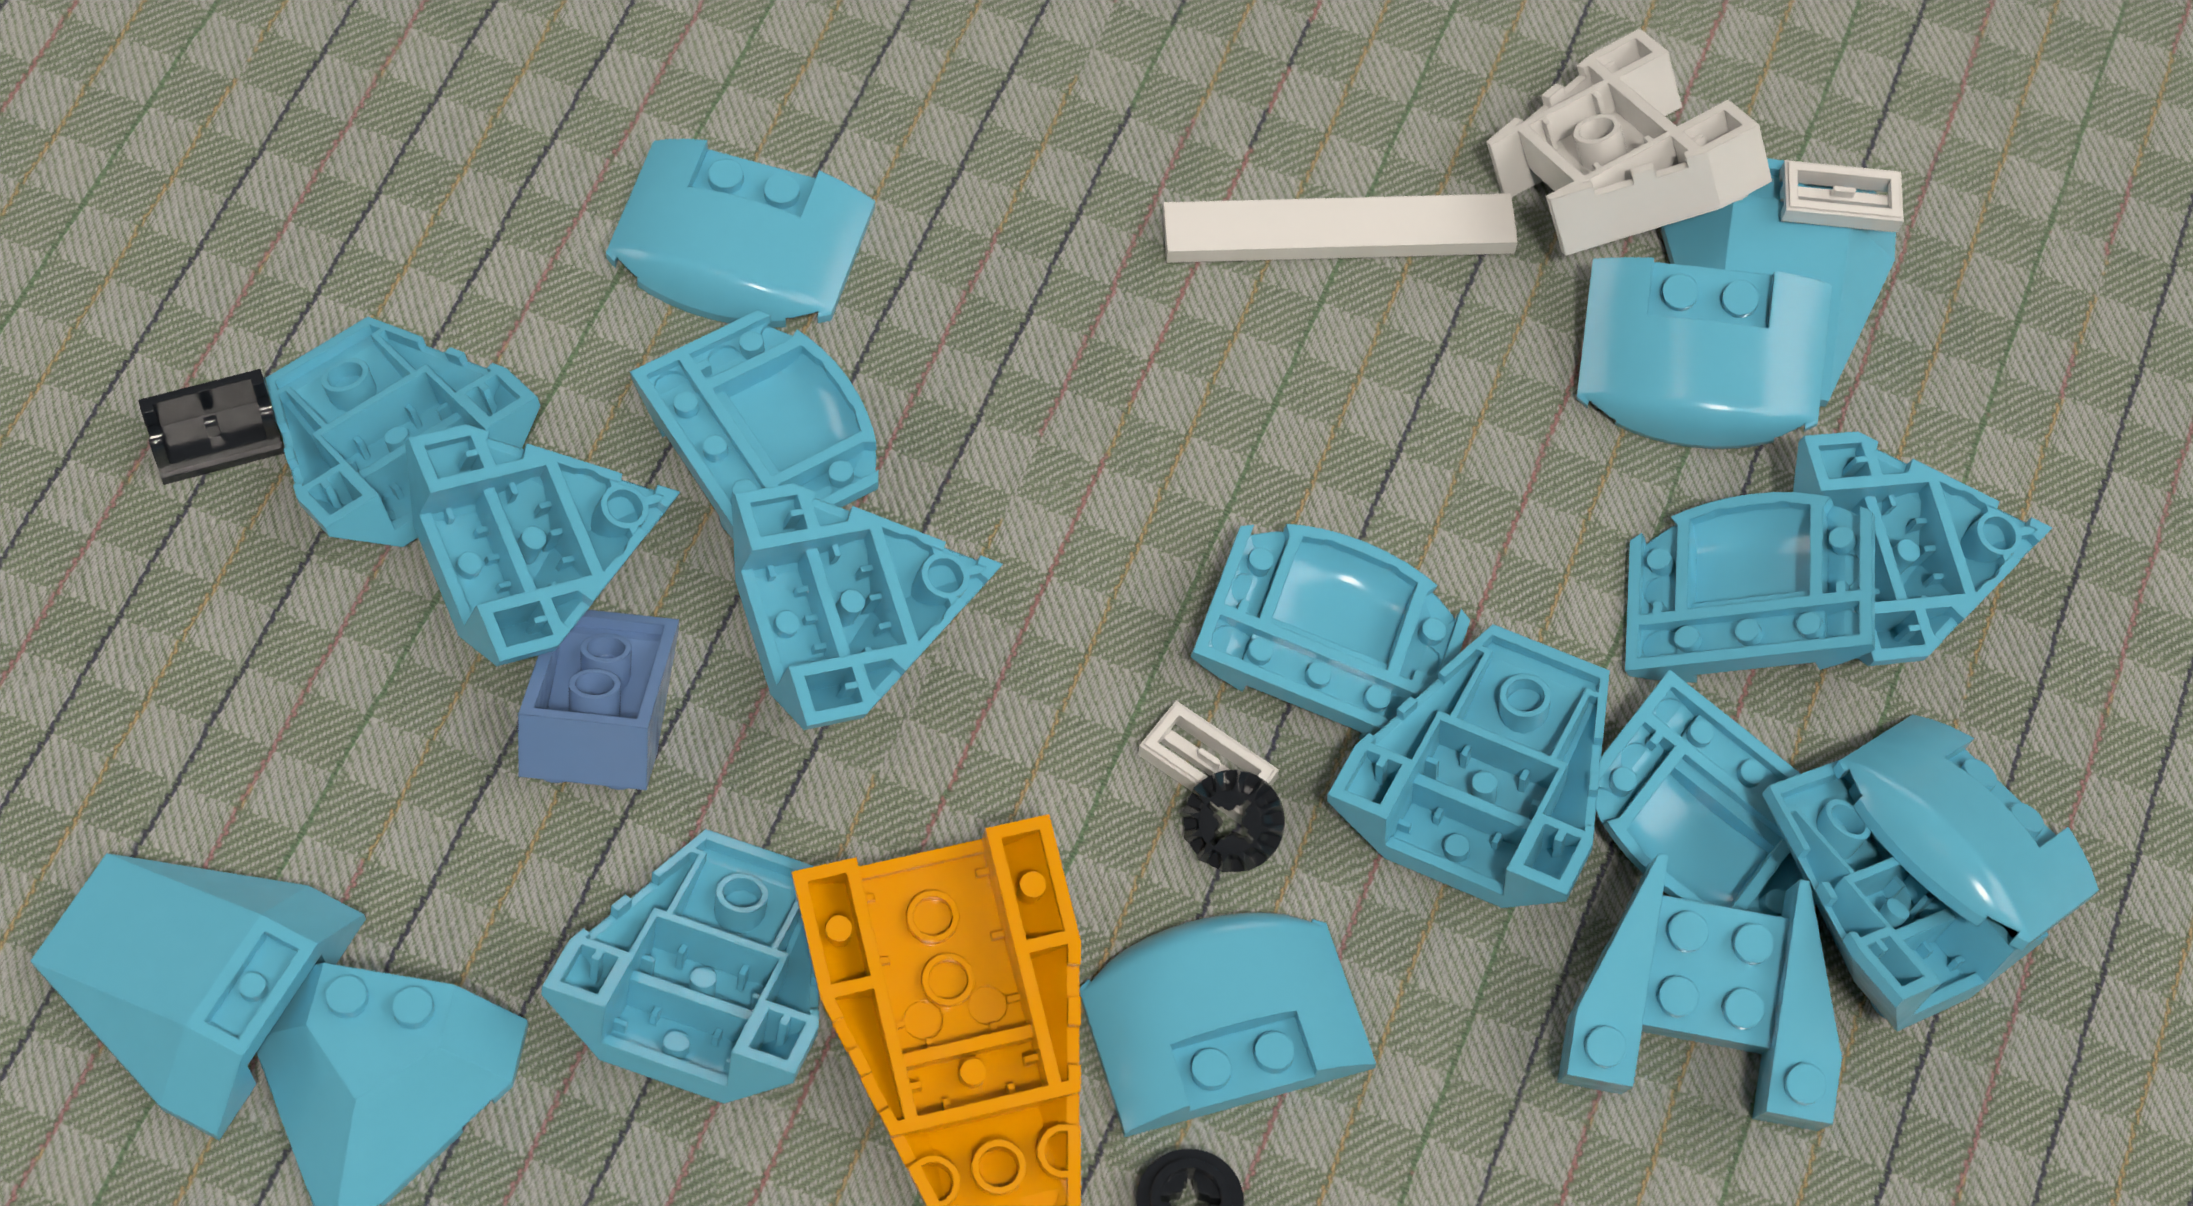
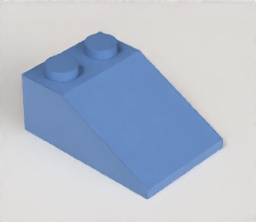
(599, 702)

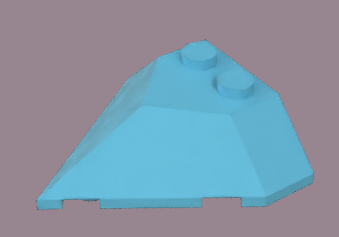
(521, 535)
(1934, 539)
(841, 598)
(383, 1076)

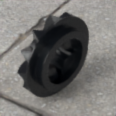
(1263, 820)
(1168, 1176)

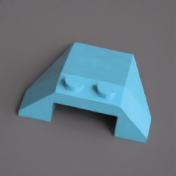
(356, 405)
(1487, 773)
(1890, 930)
(698, 974)

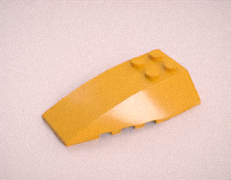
(960, 1009)

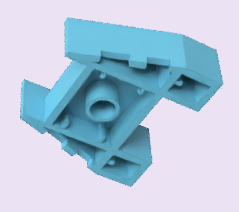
(1716, 982)

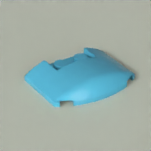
(738, 234)
(1703, 351)
(760, 414)
(1752, 587)
(1327, 625)
(1692, 789)
(1966, 830)
(1222, 1017)

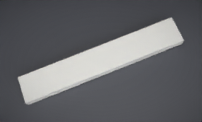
(1339, 228)

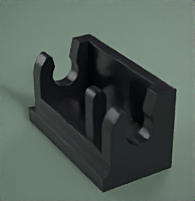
(211, 426)

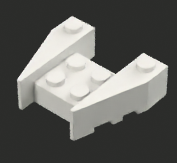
(1617, 155)

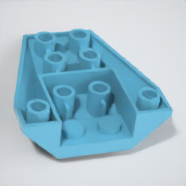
(1755, 240)
(189, 973)

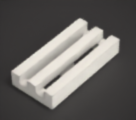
(1842, 204)
(1186, 774)

